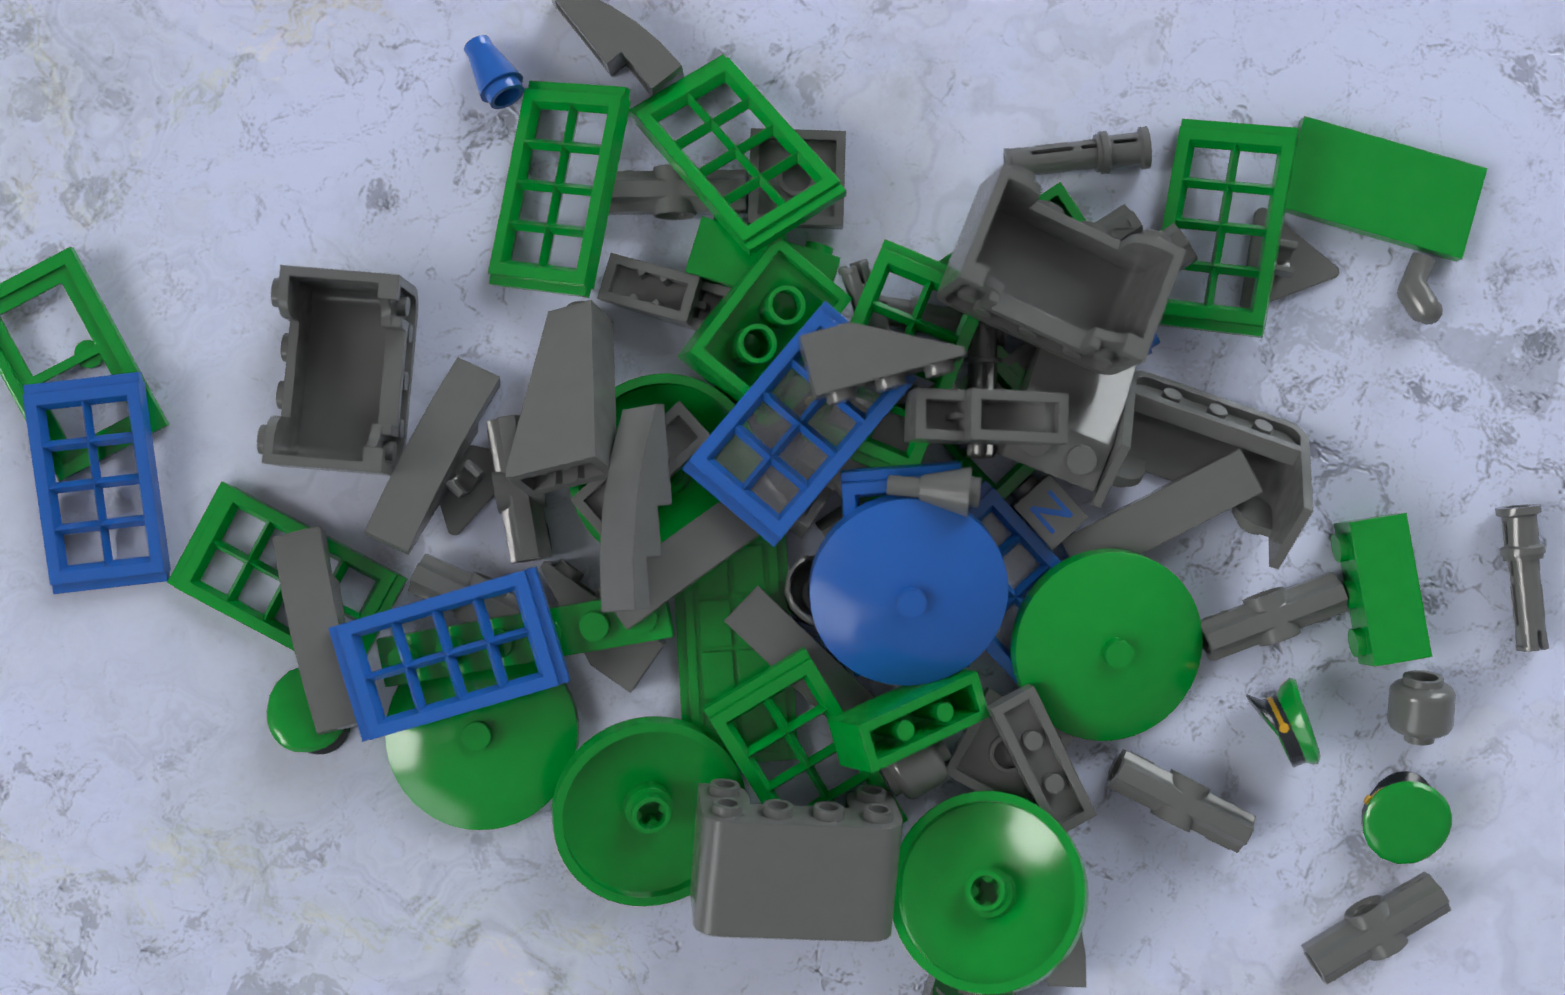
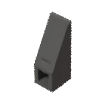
(862, 356)
(621, 664)

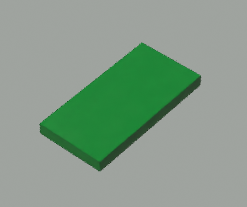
(1384, 189)

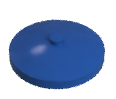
(907, 590)

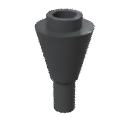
(948, 489)

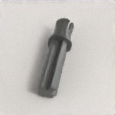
(982, 374)

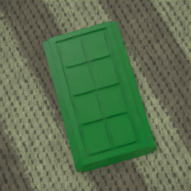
(716, 657)

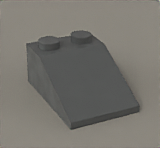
(1093, 419)

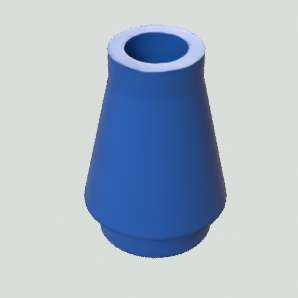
(494, 75)

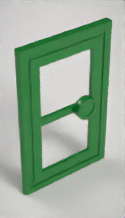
(105, 347)

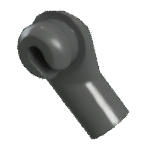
(1415, 292)

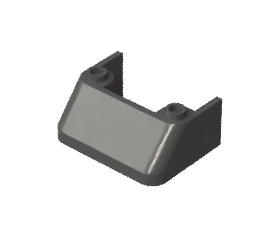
(1178, 429)

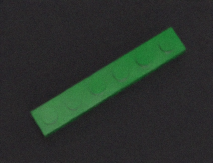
(578, 626)

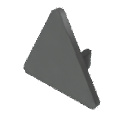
(1296, 268)
(469, 489)

